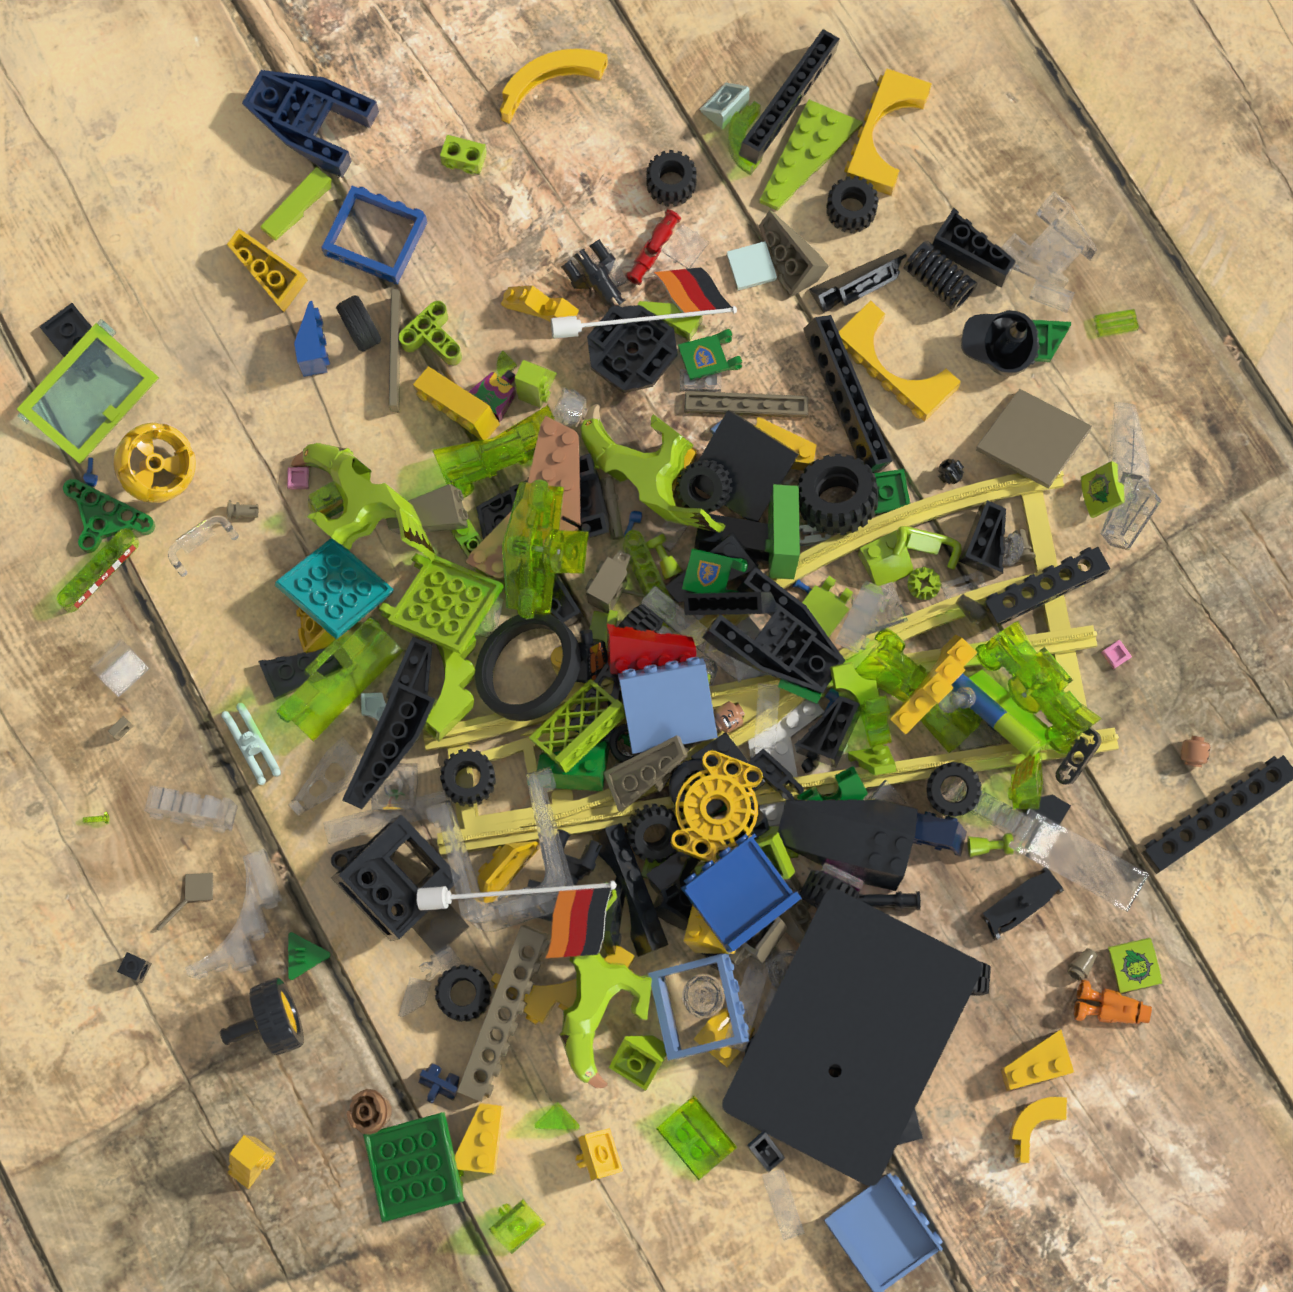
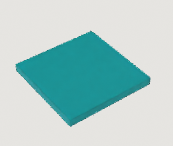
(334, 587)

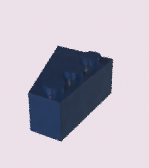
(940, 832)

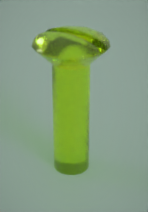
(102, 818)

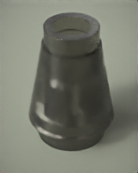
(972, 609)

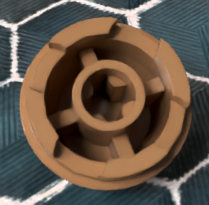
(369, 1111)

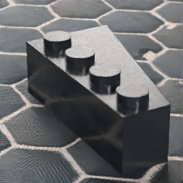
(728, 547)
(563, 605)

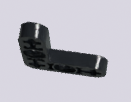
(1087, 750)

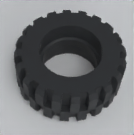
(834, 472)

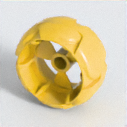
(181, 464)

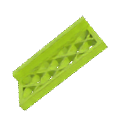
(588, 735)

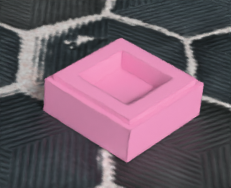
(298, 478)
(1116, 654)

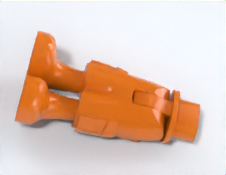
(1113, 1006)

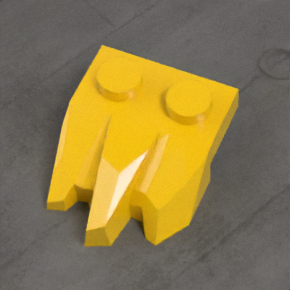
(716, 1030)

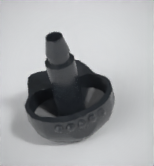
(1002, 341)

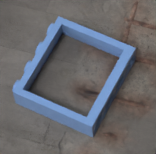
(666, 1015)

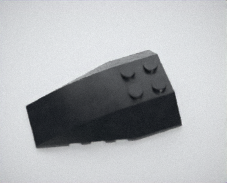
(593, 508)
(854, 835)

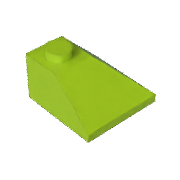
(639, 1059)

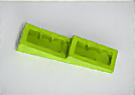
(298, 201)

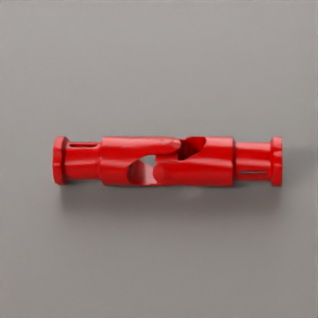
(660, 236)

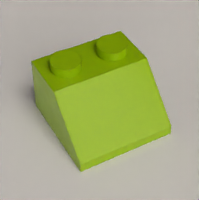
(882, 564)

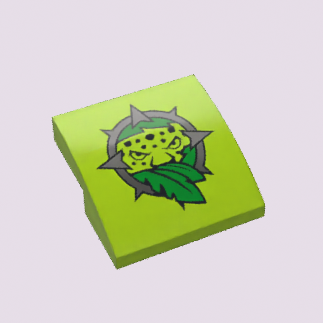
(1102, 489)
(1135, 965)

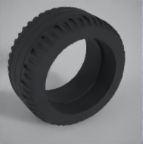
(358, 323)

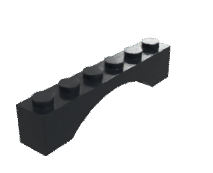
(670, 875)
(646, 928)

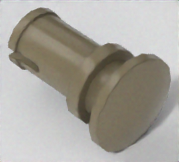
(241, 510)
(1027, 555)

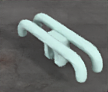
(251, 743)

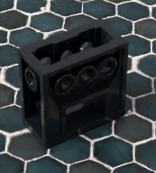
(385, 876)

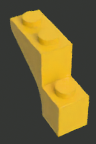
(534, 302)

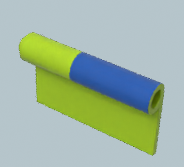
(999, 710)

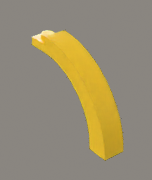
(548, 66)

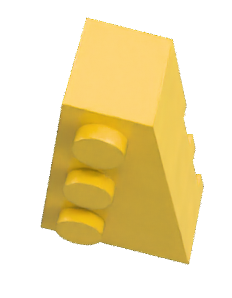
(1040, 1063)

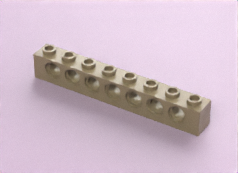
(470, 1084)

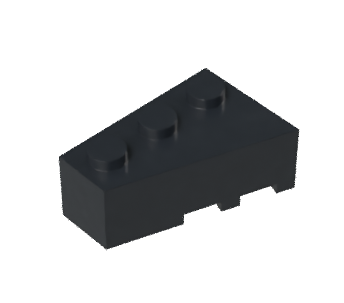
(985, 540)
(414, 667)

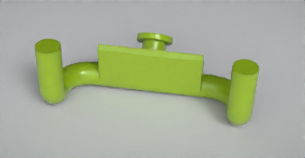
(926, 542)

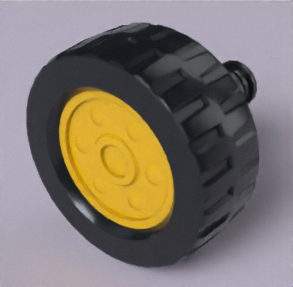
(273, 1017)

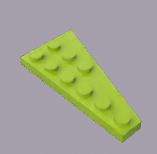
(810, 146)

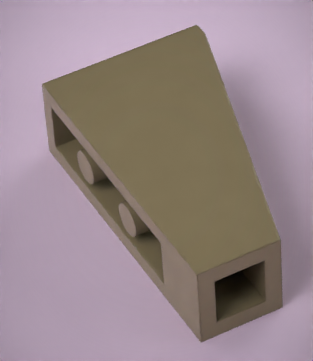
(437, 510)

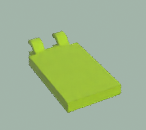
(826, 606)

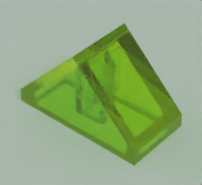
(557, 1118)

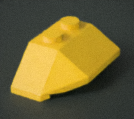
(504, 866)

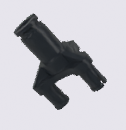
(595, 274)
(584, 865)

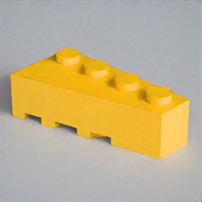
(271, 271)

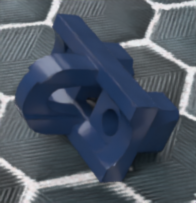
(437, 1085)

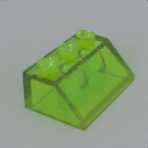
(696, 1137)

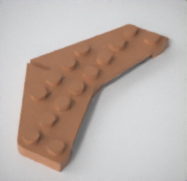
(558, 464)

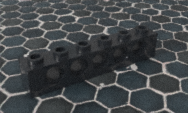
(1092, 558)

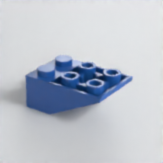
(311, 343)

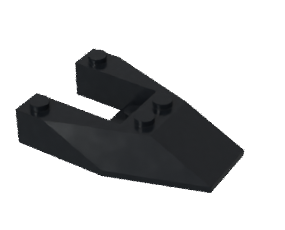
(787, 646)

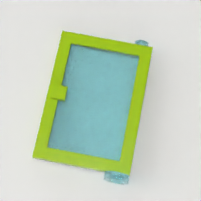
(87, 392)

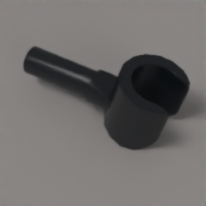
(808, 765)

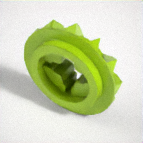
(927, 592)

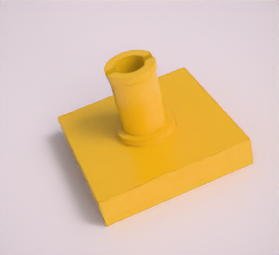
(599, 1154)

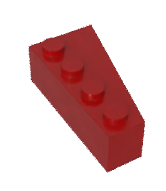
(639, 649)

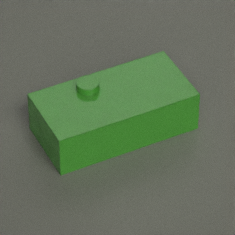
(783, 532)

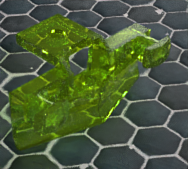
(481, 459)
(900, 678)
(321, 700)

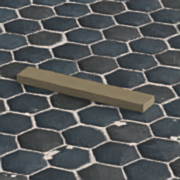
(394, 364)
(746, 404)

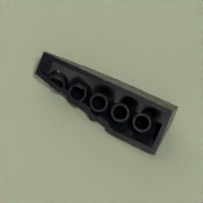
(390, 742)

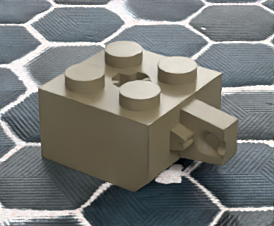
(609, 582)
(761, 943)

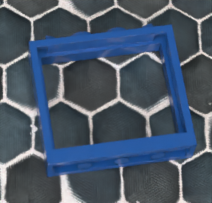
(361, 262)

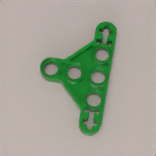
(95, 511)

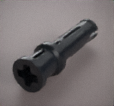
(898, 900)

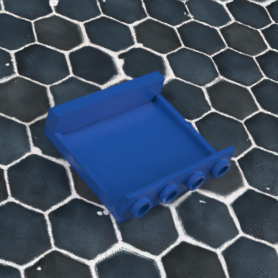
(739, 893)

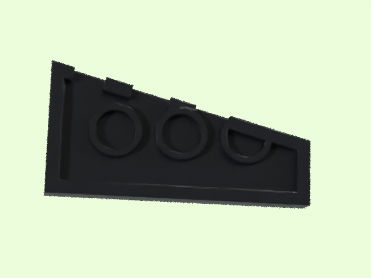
(287, 675)

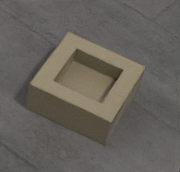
(120, 728)

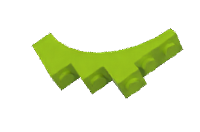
(454, 701)

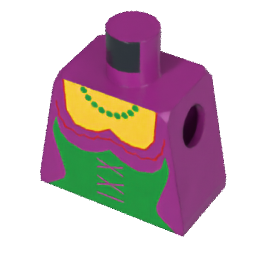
(496, 392)

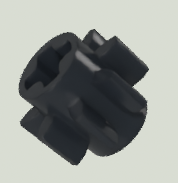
(950, 471)

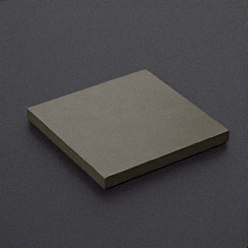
(1034, 438)

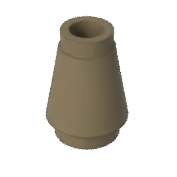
(1081, 966)

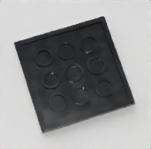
(753, 463)

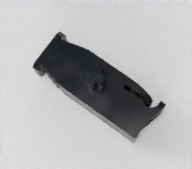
(1021, 903)

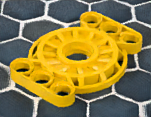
(718, 786)

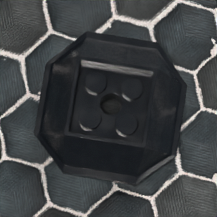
(610, 345)

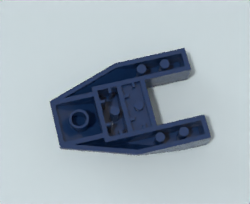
(296, 108)

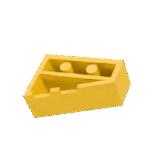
(804, 447)
(481, 1142)
(249, 1160)

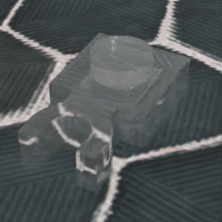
(441, 961)

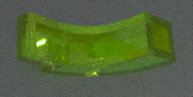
(737, 132)

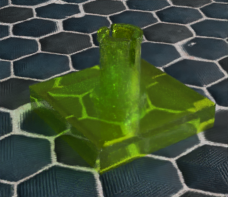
(516, 1225)

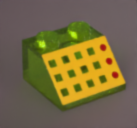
(1027, 783)

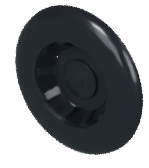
(678, 778)

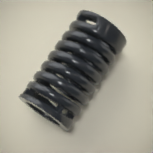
(939, 269)

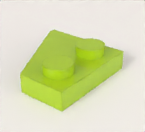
(876, 759)

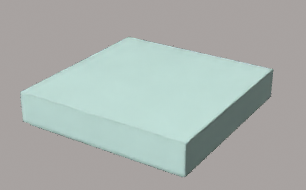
(751, 265)

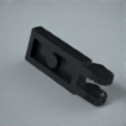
(775, 774)

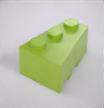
(534, 383)

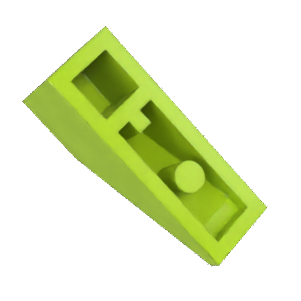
(683, 326)

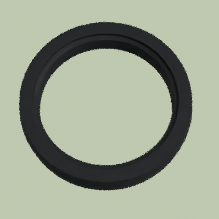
(554, 694)

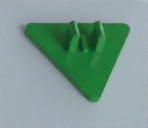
(303, 955)

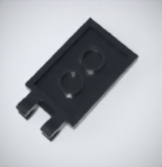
(66, 328)

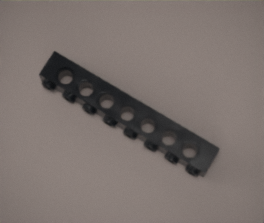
(789, 96)
(847, 393)
(1159, 860)

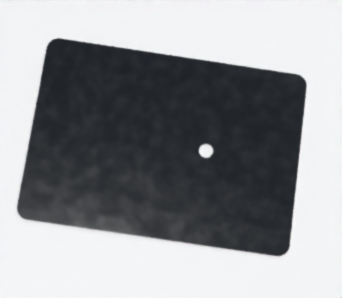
(858, 998)

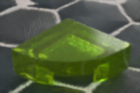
(505, 363)

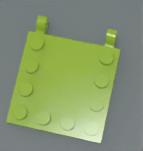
(444, 603)

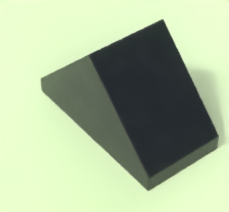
(765, 1151)

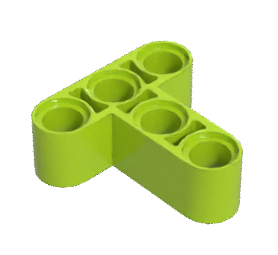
(430, 333)

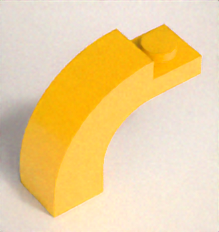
(1044, 1109)

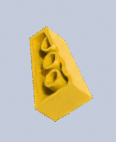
(456, 403)

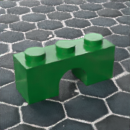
(849, 787)

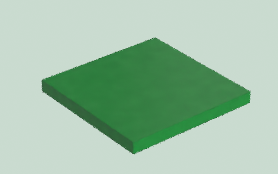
(413, 1167)

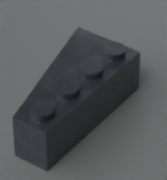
(972, 249)

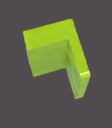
(599, 624)

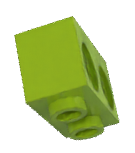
(465, 150)

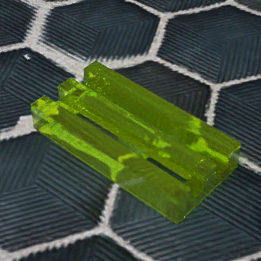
(1116, 330)

